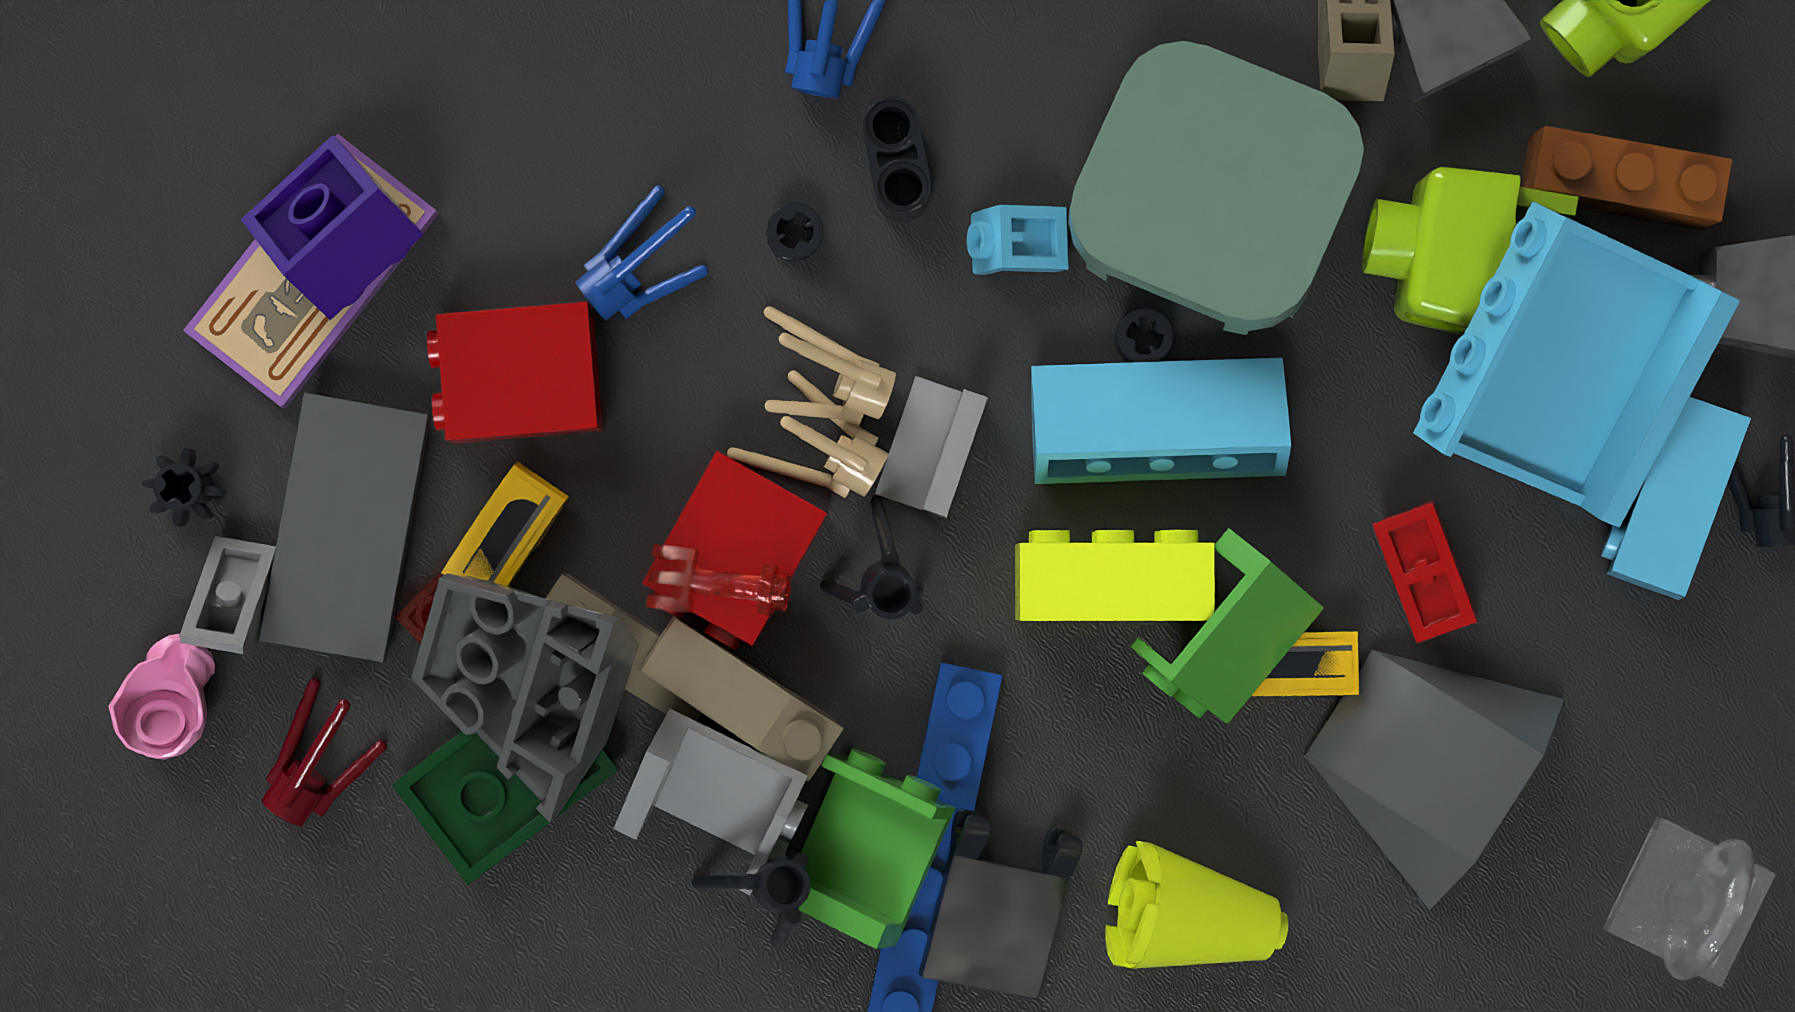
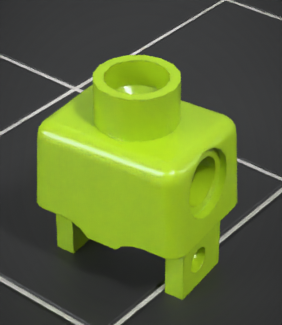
(1597, 30)
(1449, 241)

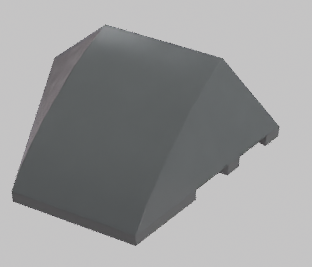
(526, 678)
(1431, 762)

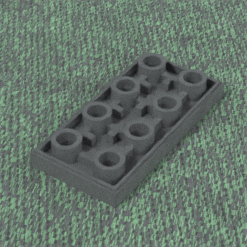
(345, 527)

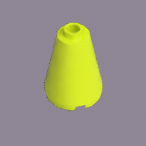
(1187, 914)

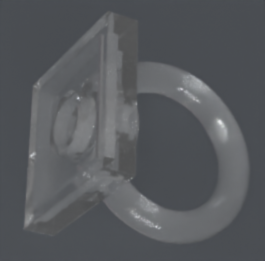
(1690, 901)

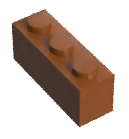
(1628, 177)

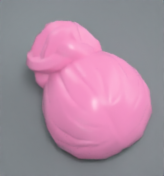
(163, 701)

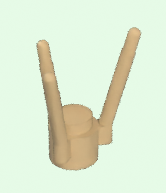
(860, 384)
(852, 461)

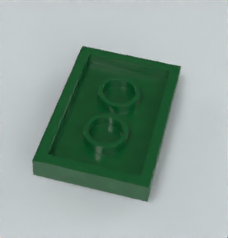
(474, 808)

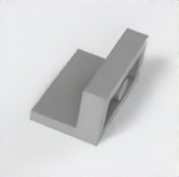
(931, 446)

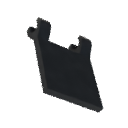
(997, 917)

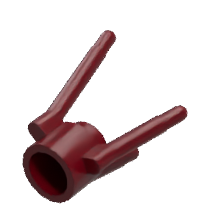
(297, 788)

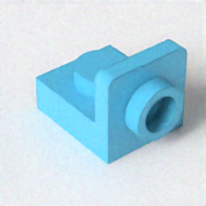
(1018, 239)

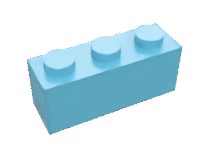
(1677, 501)

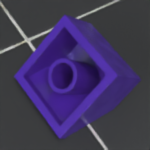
(331, 228)

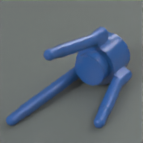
(820, 66)
(612, 281)

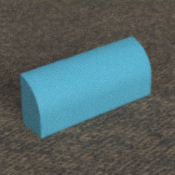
(1159, 420)

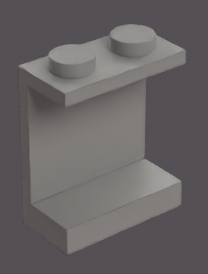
(717, 789)

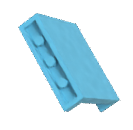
(1575, 364)

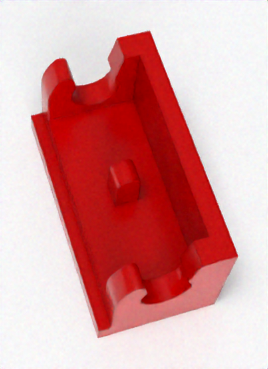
(1425, 571)

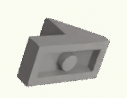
(230, 596)

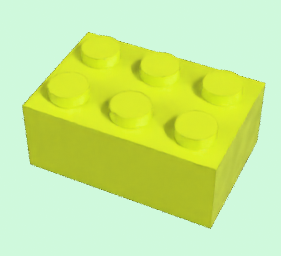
(1114, 577)

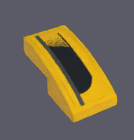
(508, 528)
(1316, 666)

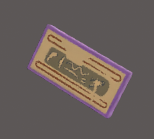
(269, 327)

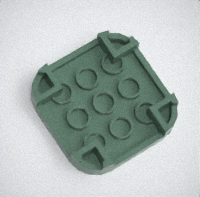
(1215, 185)

